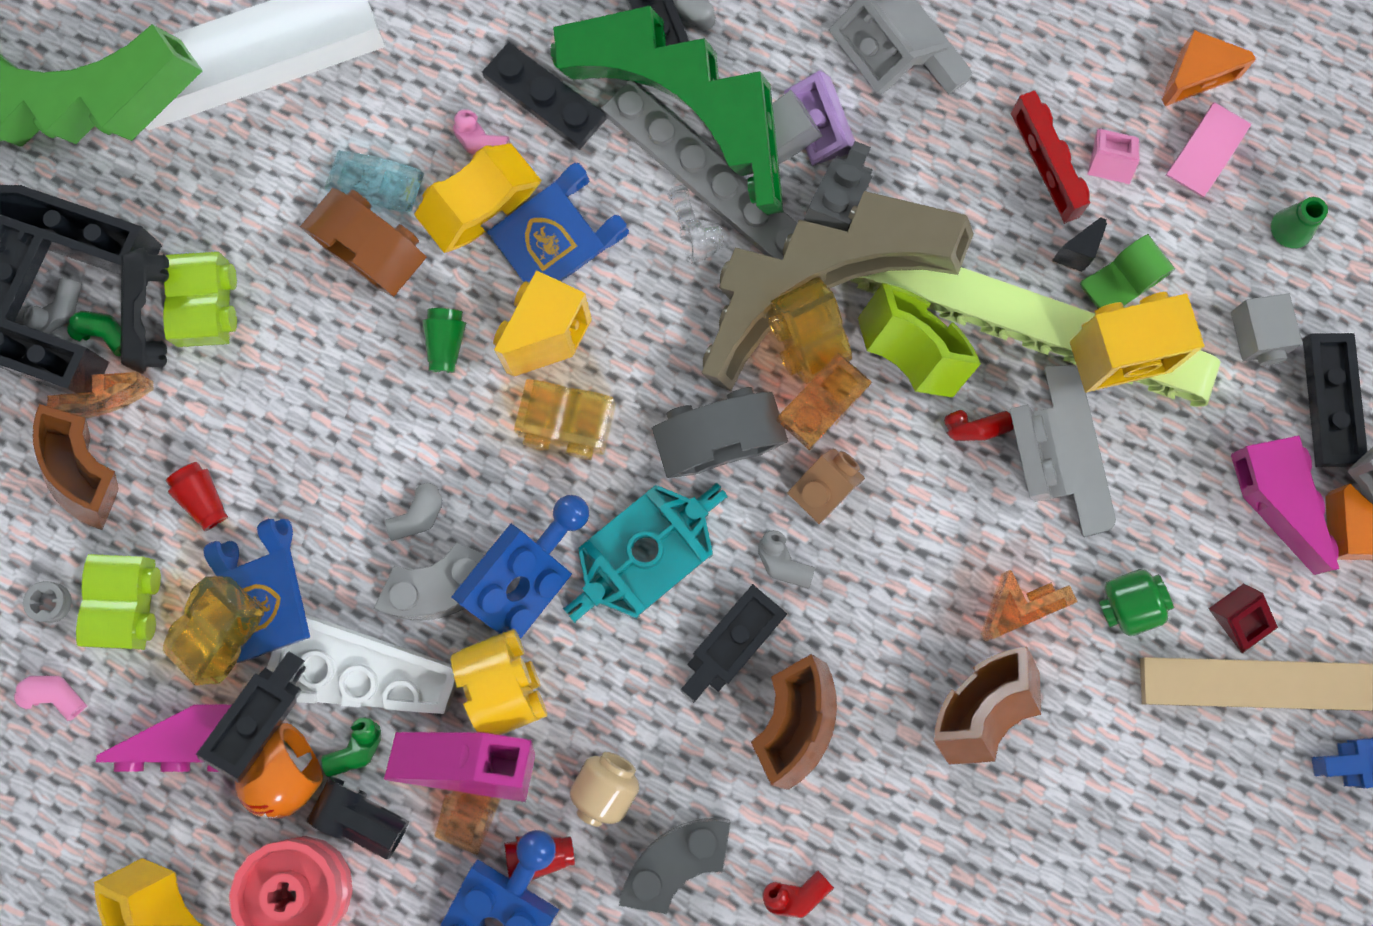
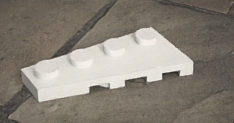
(367, 671)

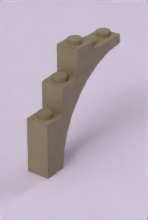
(881, 238)

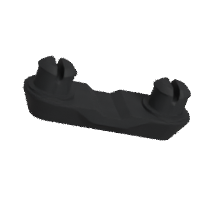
(136, 271)

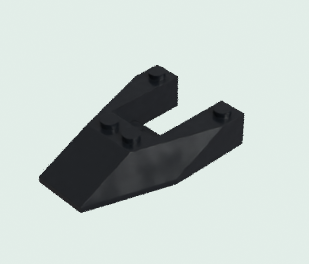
(29, 228)

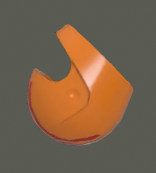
(274, 783)

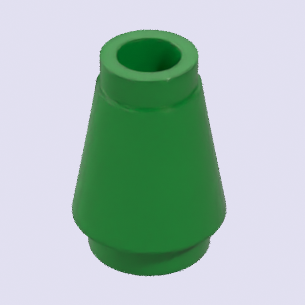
(1298, 223)
(443, 338)

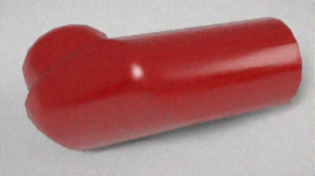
(978, 430)
(796, 900)

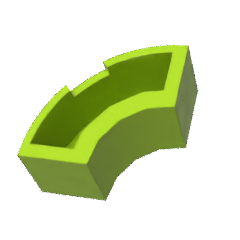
(917, 342)

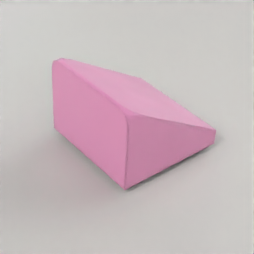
(1114, 156)

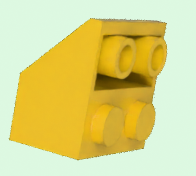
(544, 326)

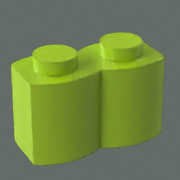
(199, 299)
(117, 602)

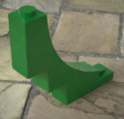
(733, 108)

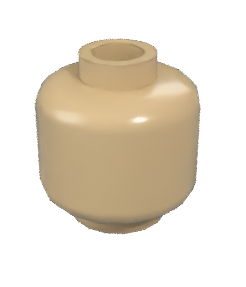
(604, 789)

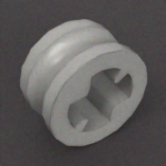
(33, 594)

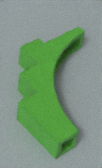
(113, 94)

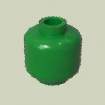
(1136, 602)

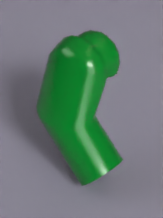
(359, 751)

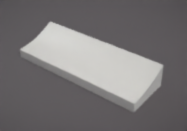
(268, 48)

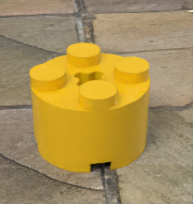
(498, 684)

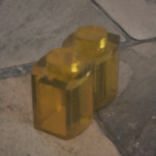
(809, 328)
(564, 418)
(212, 630)

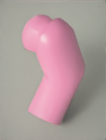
(472, 135)
(49, 690)

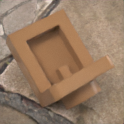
(826, 484)

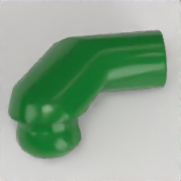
(88, 324)

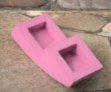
(1208, 149)

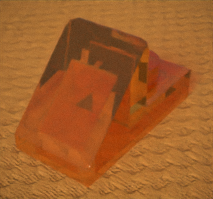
(824, 401)
(1011, 611)
(466, 820)

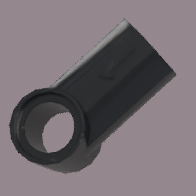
(351, 815)

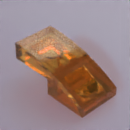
(107, 395)

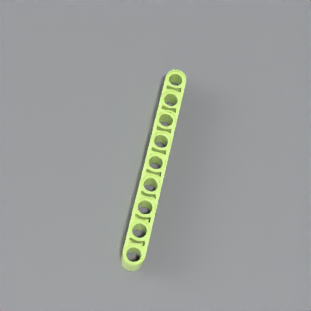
(1033, 319)

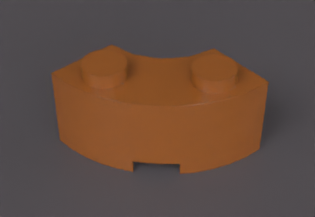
(364, 240)
(69, 469)
(987, 706)
(800, 722)

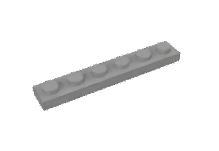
(697, 167)

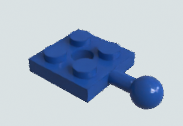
(519, 556)
(493, 895)

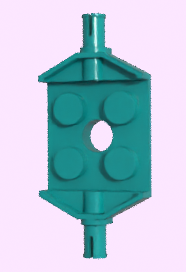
(632, 586)

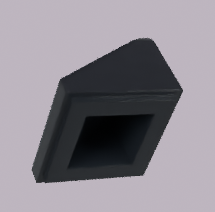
(1082, 249)

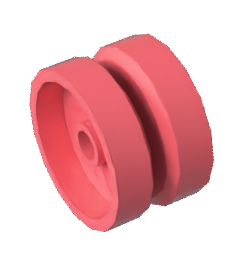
(302, 864)

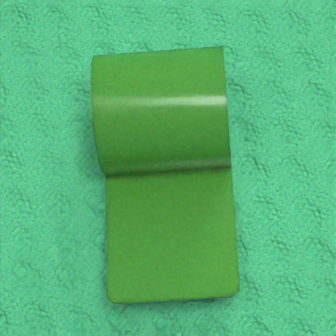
(1129, 274)

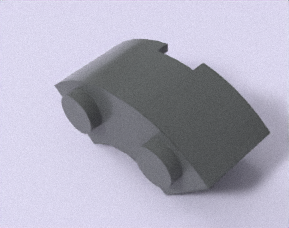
(718, 433)
(673, 860)

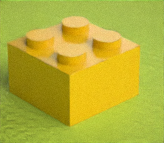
(1136, 341)

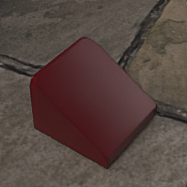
(1244, 616)

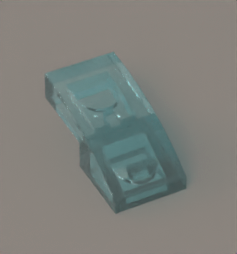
(376, 179)

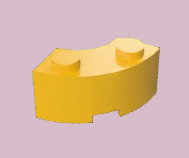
(488, 184)
(141, 897)

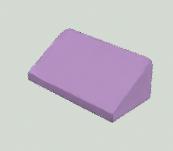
(826, 111)

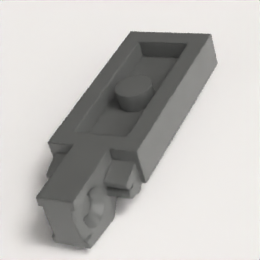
(840, 189)

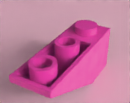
(1281, 490)
(169, 742)
(463, 763)

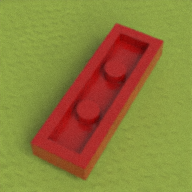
(1051, 156)

